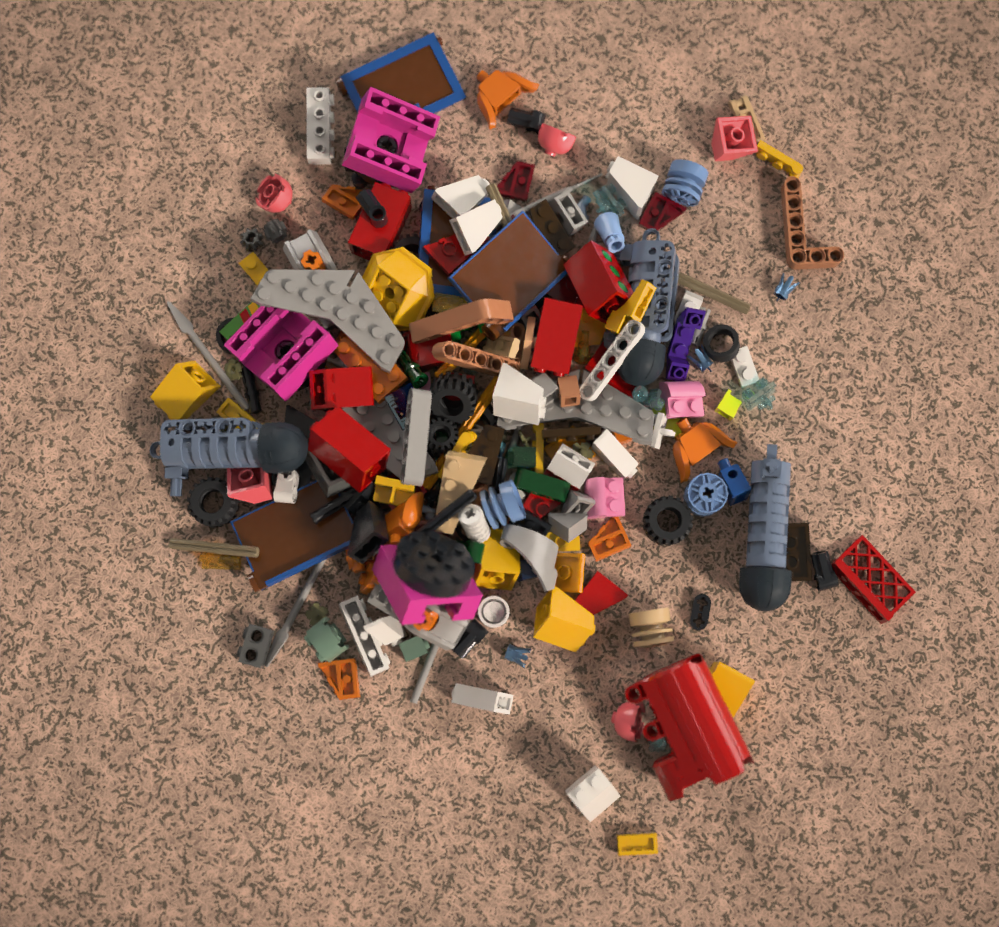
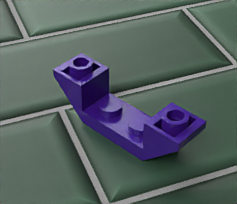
(678, 349)

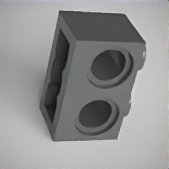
(260, 647)

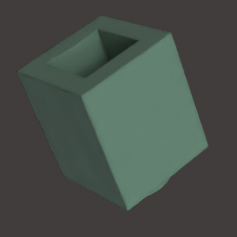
(414, 648)

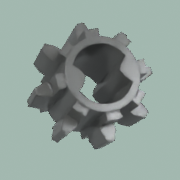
(275, 231)
(246, 239)

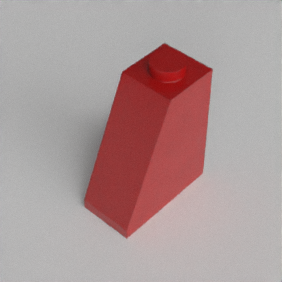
(600, 594)

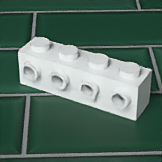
(319, 126)
(368, 646)

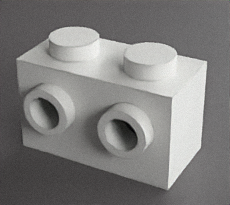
(571, 466)

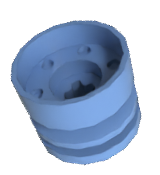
(685, 182)
(701, 504)
(500, 505)

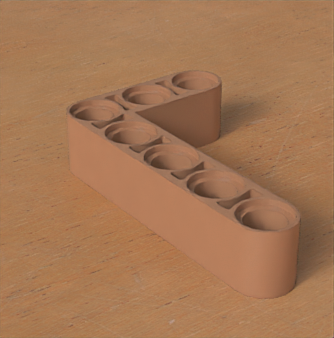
(798, 232)
(459, 318)
(486, 362)

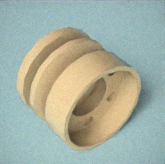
(651, 627)

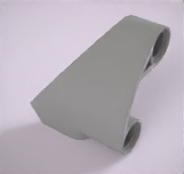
(536, 549)

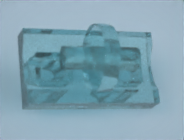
(607, 202)
(765, 390)
(648, 397)

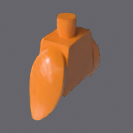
(499, 91)
(696, 443)
(404, 518)

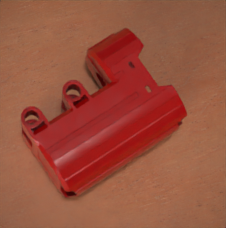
(695, 724)

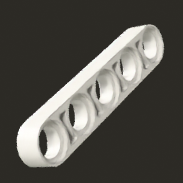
(620, 355)

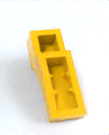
(632, 309)

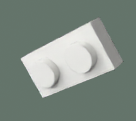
(744, 368)

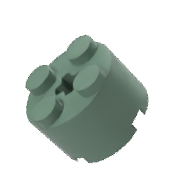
(326, 640)

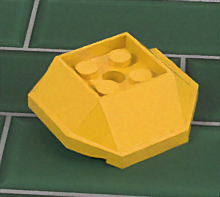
(409, 279)

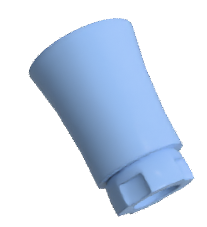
(610, 231)

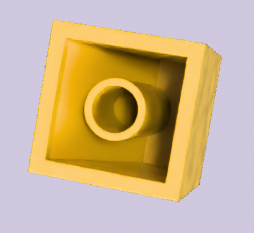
(184, 390)
(498, 566)
(562, 621)
(732, 685)

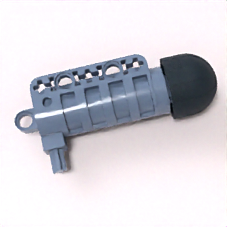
(649, 263)
(270, 446)
(765, 580)

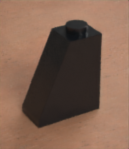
(368, 532)

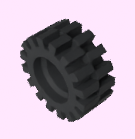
(442, 447)

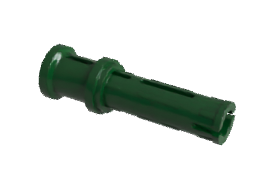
(412, 370)

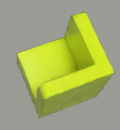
(728, 406)

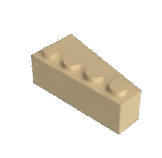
(459, 476)

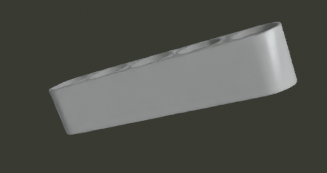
(415, 437)

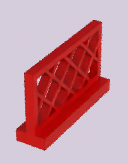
(863, 592)

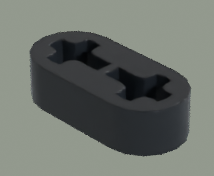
(704, 613)

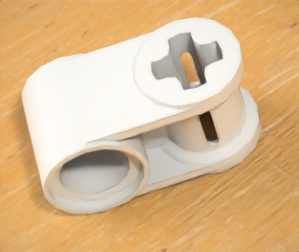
(286, 488)

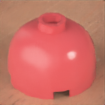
(555, 140)
(274, 194)
(628, 720)

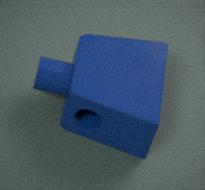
(735, 480)

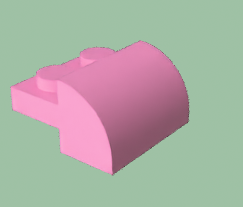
(683, 399)
(607, 495)

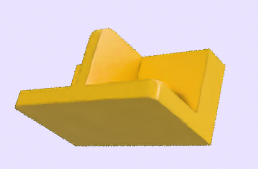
(391, 491)

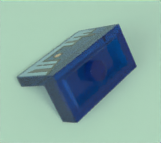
(398, 403)

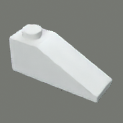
(387, 630)

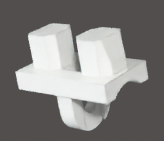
(659, 430)

